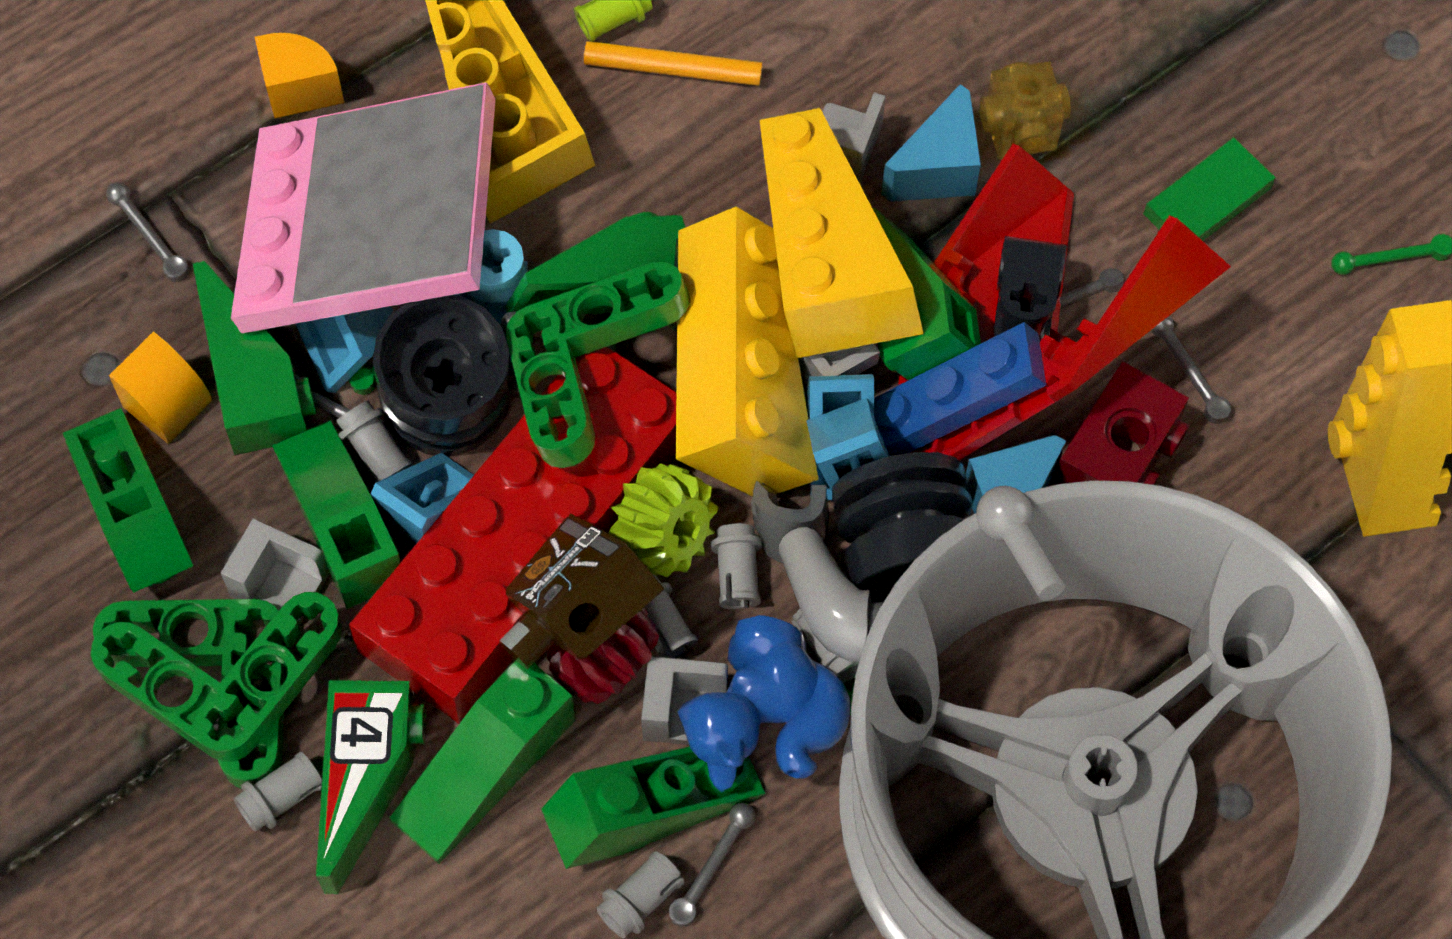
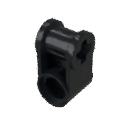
(1028, 284)

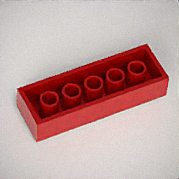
(447, 599)

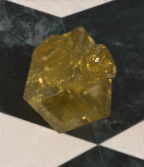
(1025, 107)

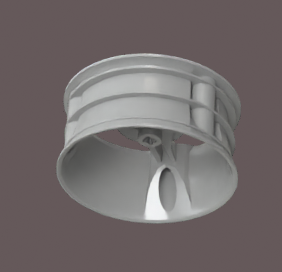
(1157, 552)

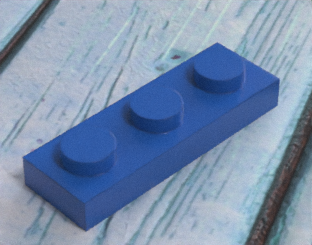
(960, 390)

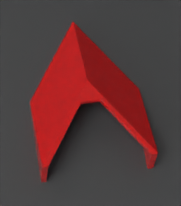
(1035, 205)

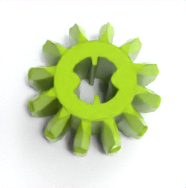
(665, 518)

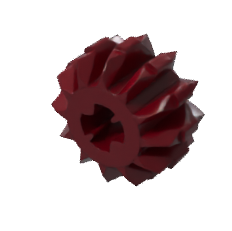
(610, 664)

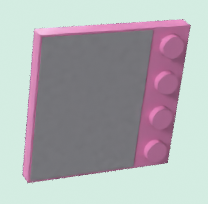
(366, 209)

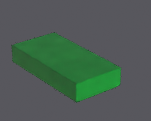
(1212, 191)

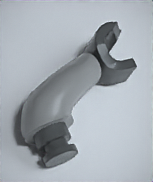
(829, 602)

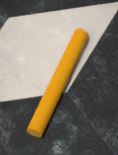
(673, 63)

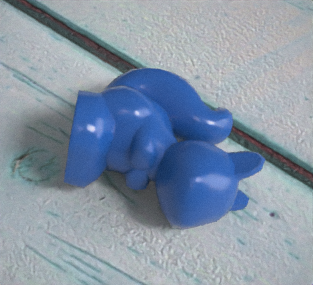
(771, 685)

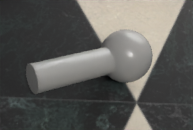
(1006, 516)

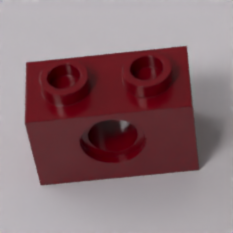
(1128, 408)

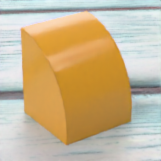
(297, 74)
(160, 388)

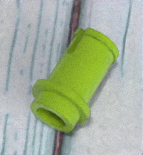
(605, 15)

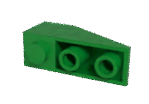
(944, 312)
(338, 512)
(639, 802)

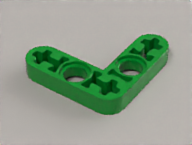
(568, 338)
(220, 648)
(217, 699)

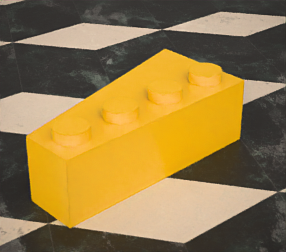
(534, 130)
(832, 254)
(736, 361)
(1399, 421)

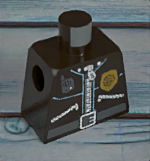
(576, 593)

